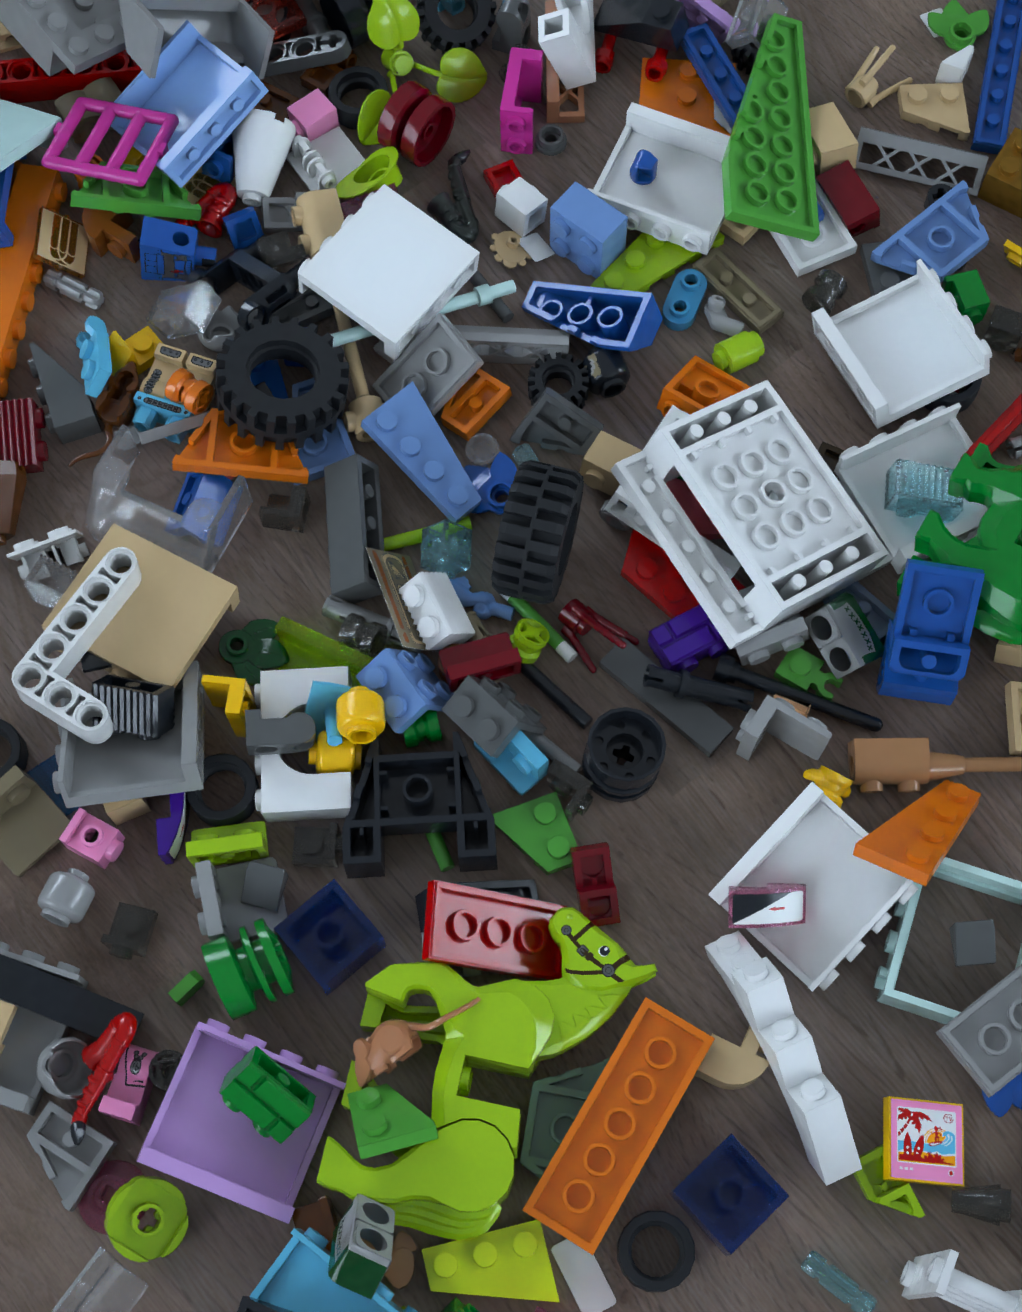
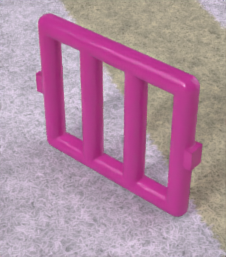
(112, 171)

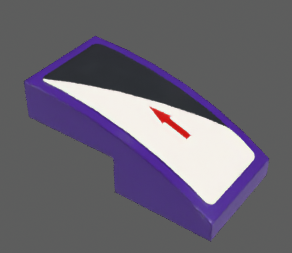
(173, 829)

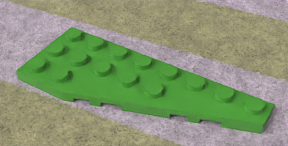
(770, 148)

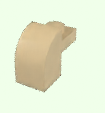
(731, 1065)

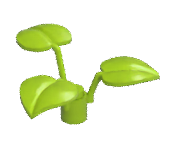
(388, 26)

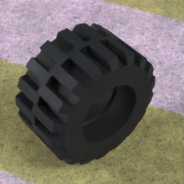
(446, 38)

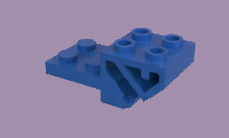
(930, 632)

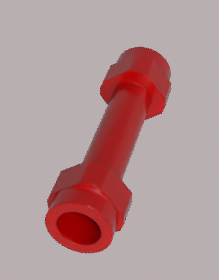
(605, 56)
(657, 66)

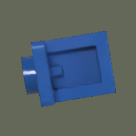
(220, 163)

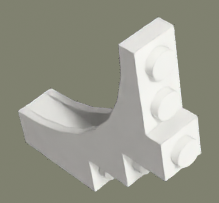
(791, 1054)

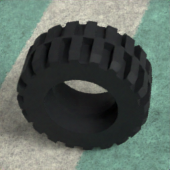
(537, 532)

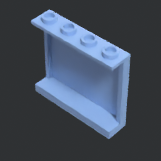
(202, 90)

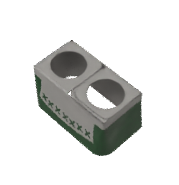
(859, 639)
(351, 1260)

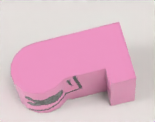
(129, 1087)

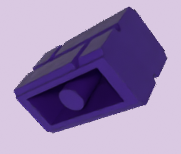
(686, 640)

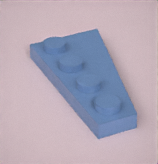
(420, 449)

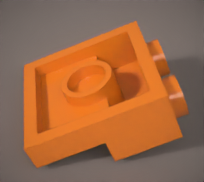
(698, 387)

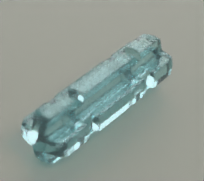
(838, 1283)

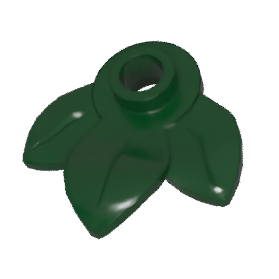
(259, 650)

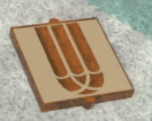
(61, 242)

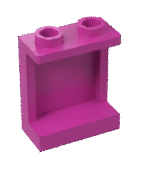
(521, 84)

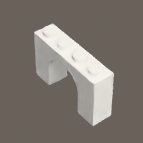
(570, 41)
(286, 792)

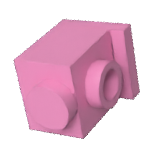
(80, 832)

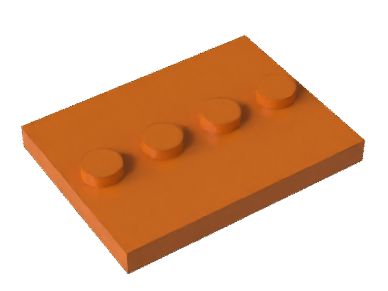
(680, 94)

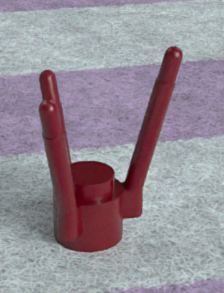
(581, 620)

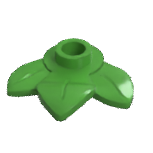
(958, 26)

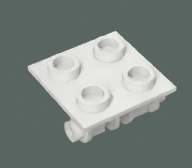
(325, 159)
(63, 538)

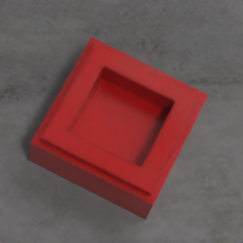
(501, 175)

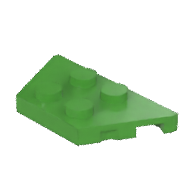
(155, 199)

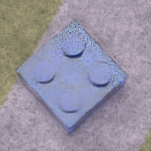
(330, 936)
(729, 1195)

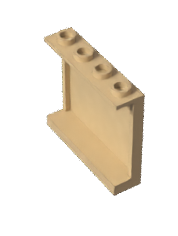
(165, 616)

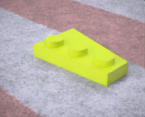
(494, 1264)

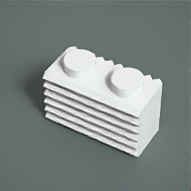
(436, 610)

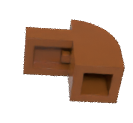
(109, 232)

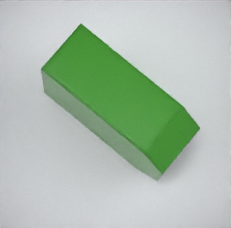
(186, 987)

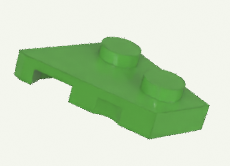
(540, 832)
(387, 1121)

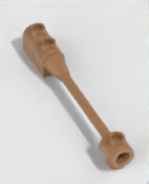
(910, 763)

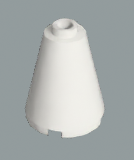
(259, 154)

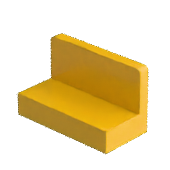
(233, 695)

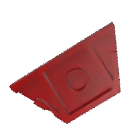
(656, 577)

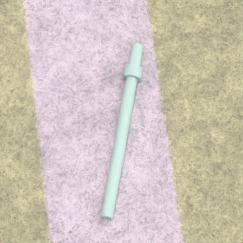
(480, 295)

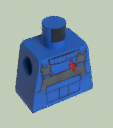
(171, 250)

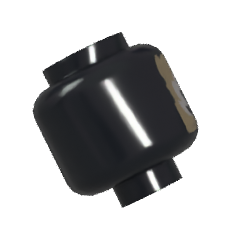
(606, 372)

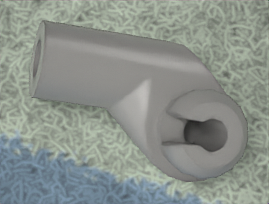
(718, 317)

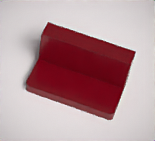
(480, 658)

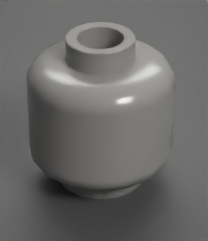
(66, 897)

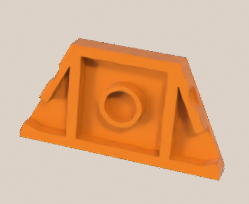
(220, 451)

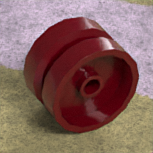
(416, 123)

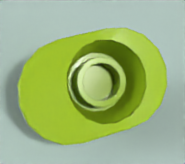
(372, 174)

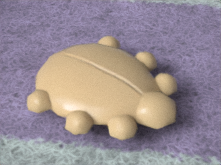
(509, 249)

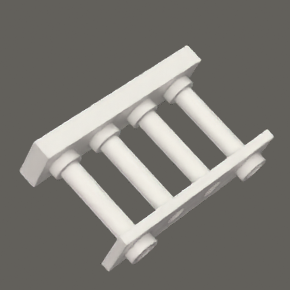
(935, 1277)

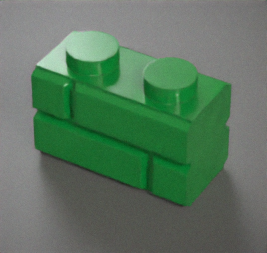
(267, 1095)

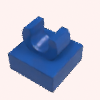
(243, 227)

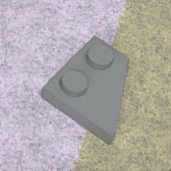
(67, 1164)

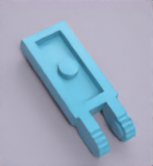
(95, 355)

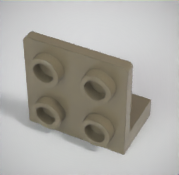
(27, 821)

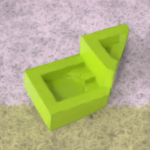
(885, 1192)

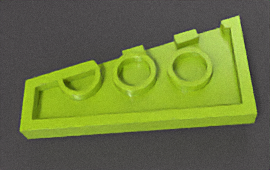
(647, 262)

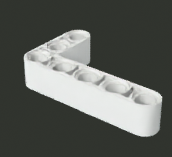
(74, 645)

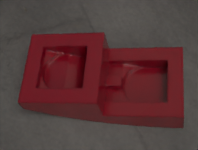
(595, 883)

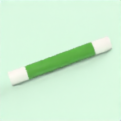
(556, 641)

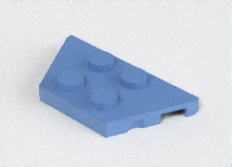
(940, 236)

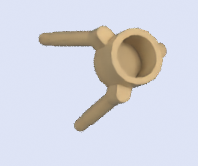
(863, 88)

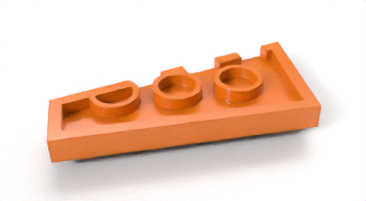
(920, 834)

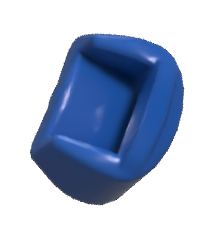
(644, 168)

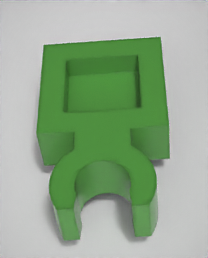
(803, 671)

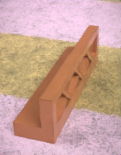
(553, 88)

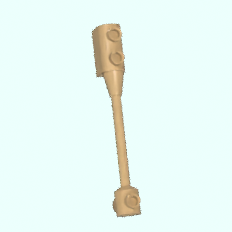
(322, 217)

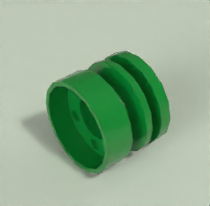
(248, 968)

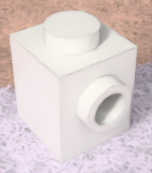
(520, 206)

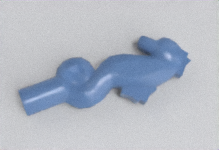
(482, 602)

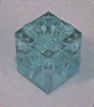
(446, 548)

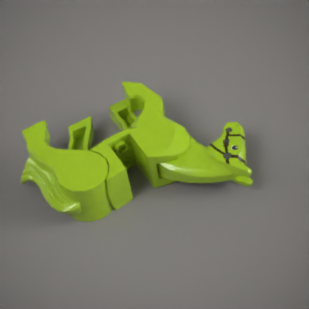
(462, 1178)

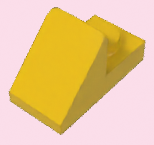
(136, 348)

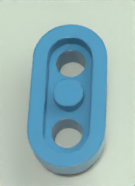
(685, 297)

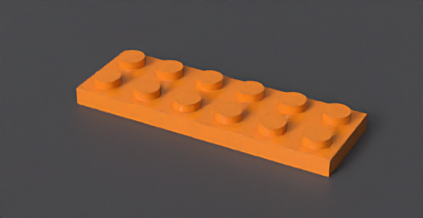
(618, 1125)

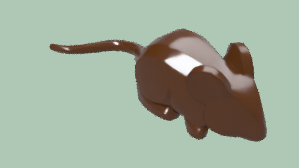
(115, 405)

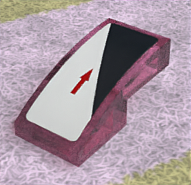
(766, 906)

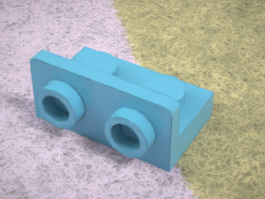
(519, 763)

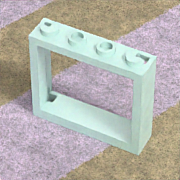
(896, 941)

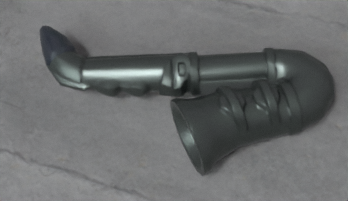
(456, 216)

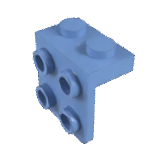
(405, 685)

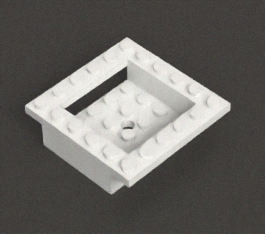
(789, 547)

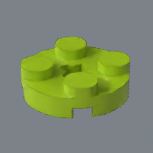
(138, 1196)

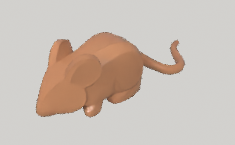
(393, 1042)

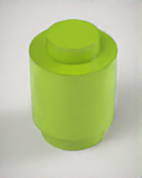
(738, 351)

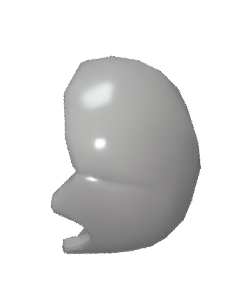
(220, 327)
(62, 1068)

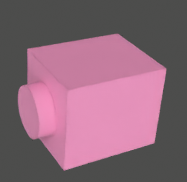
(313, 115)

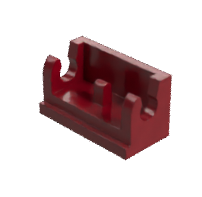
(850, 198)

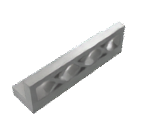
(923, 148)
(515, 344)

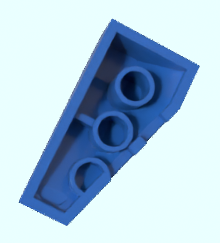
(597, 315)

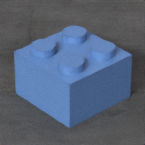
(587, 230)

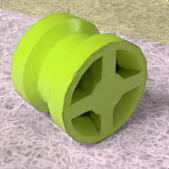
(529, 638)

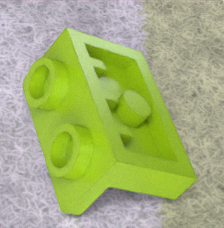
(228, 843)

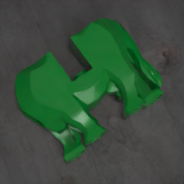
(995, 546)

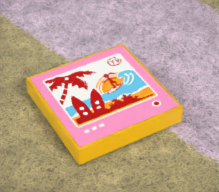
(923, 1142)

